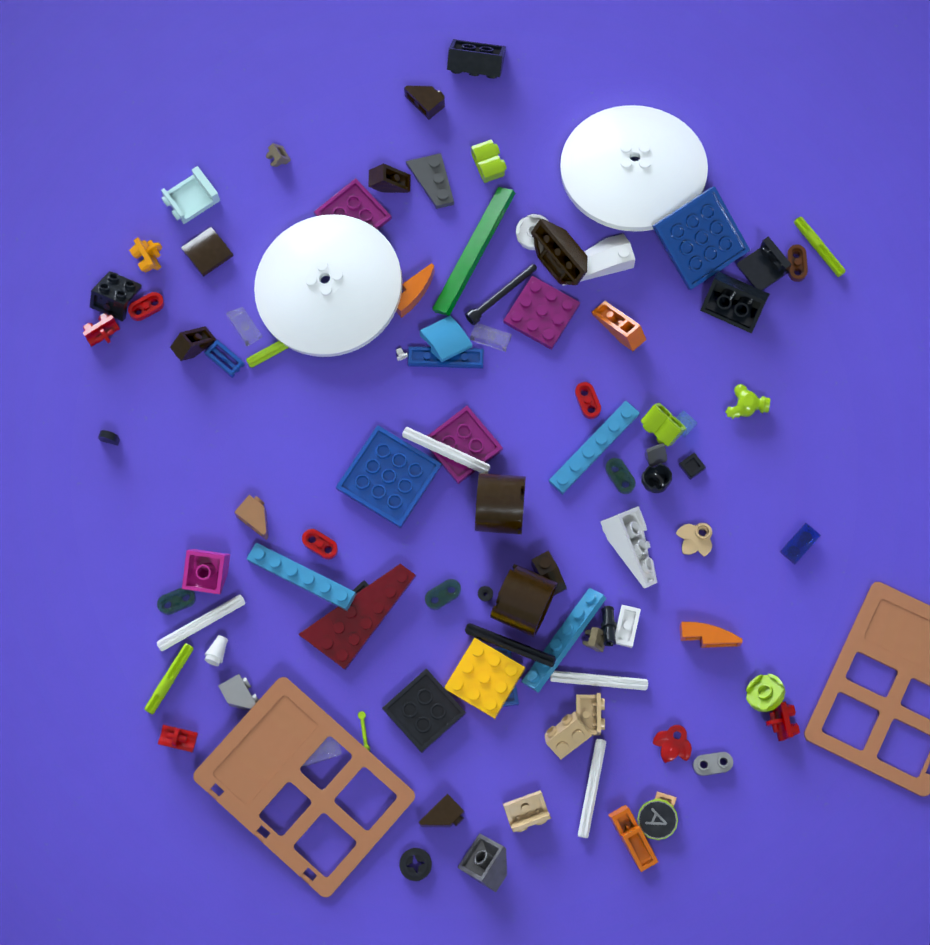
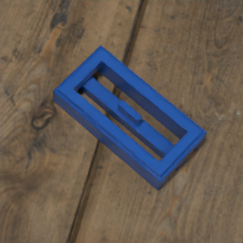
(236, 368)

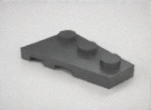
(433, 178)

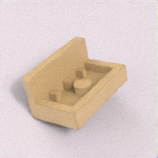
(589, 712)
(567, 735)
(526, 811)

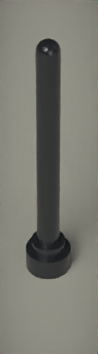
(474, 315)

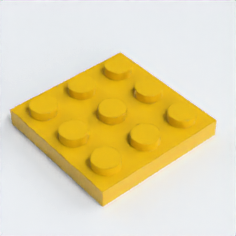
(484, 678)

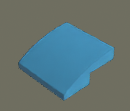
(446, 338)

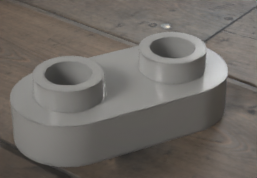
(713, 764)

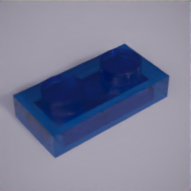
(800, 543)

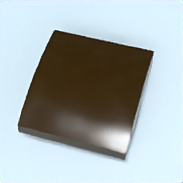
(207, 251)

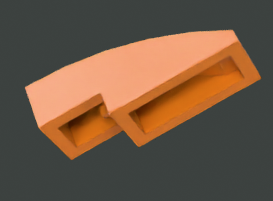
(414, 290)
(709, 635)
(633, 838)

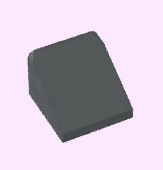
(656, 455)

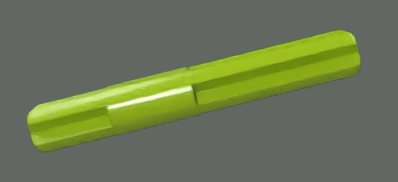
(819, 246)
(167, 681)

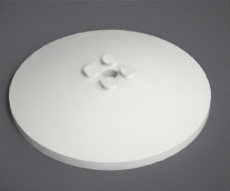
(628, 192)
(336, 314)

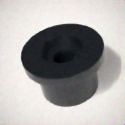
(485, 590)

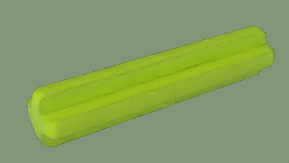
(266, 354)

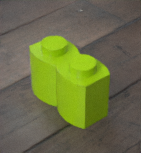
(487, 161)
(662, 424)

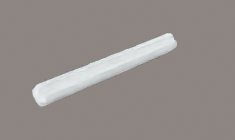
(446, 450)
(200, 622)
(599, 680)
(592, 787)

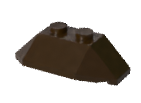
(559, 253)

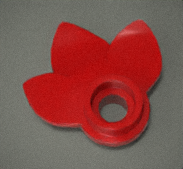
(671, 746)

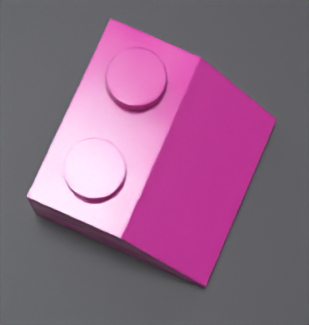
(205, 571)

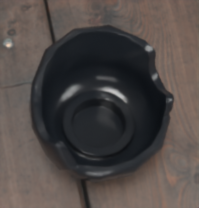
(656, 478)

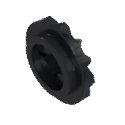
(407, 859)

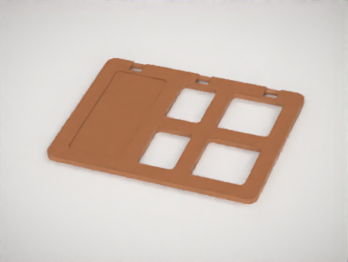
(896, 634)
(269, 752)

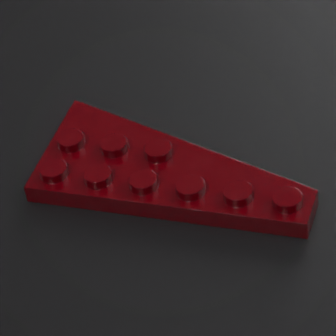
(344, 632)

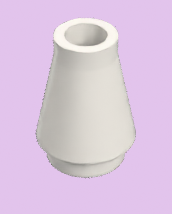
(216, 651)

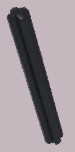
(511, 645)

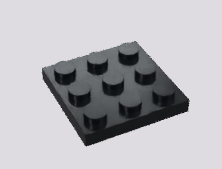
(424, 710)

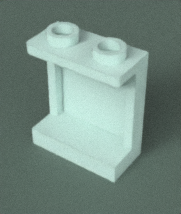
(191, 196)

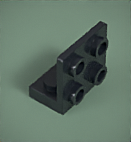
(764, 265)
(113, 295)

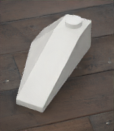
(609, 257)
(627, 537)

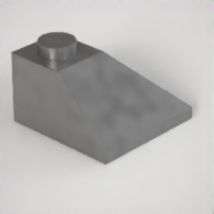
(485, 862)

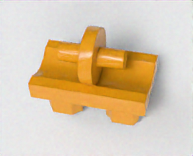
(149, 251)

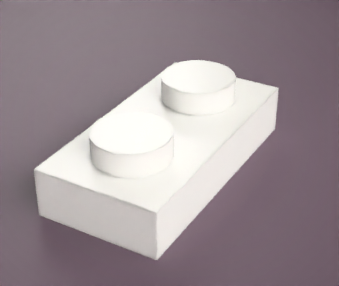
(627, 626)

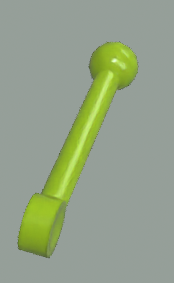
(361, 715)

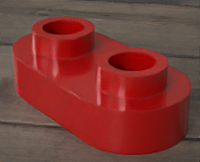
(145, 305)
(588, 401)
(321, 543)

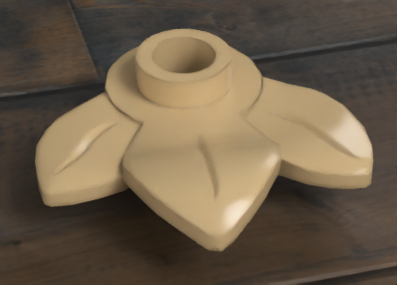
(693, 540)

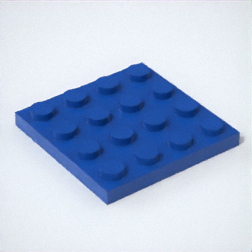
(701, 238)
(389, 476)

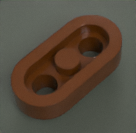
(798, 264)

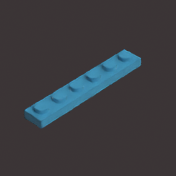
(594, 447)
(301, 576)
(565, 638)

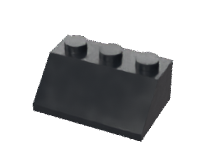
(476, 58)
(734, 302)

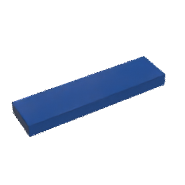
(425, 358)

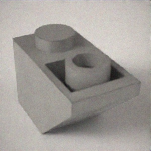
(237, 693)

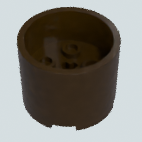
(500, 503)
(523, 600)

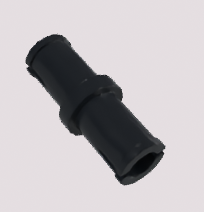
(608, 625)

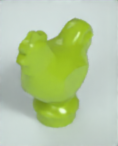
(747, 403)

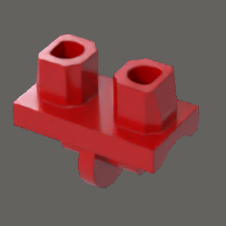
(101, 330)
(781, 723)
(178, 738)

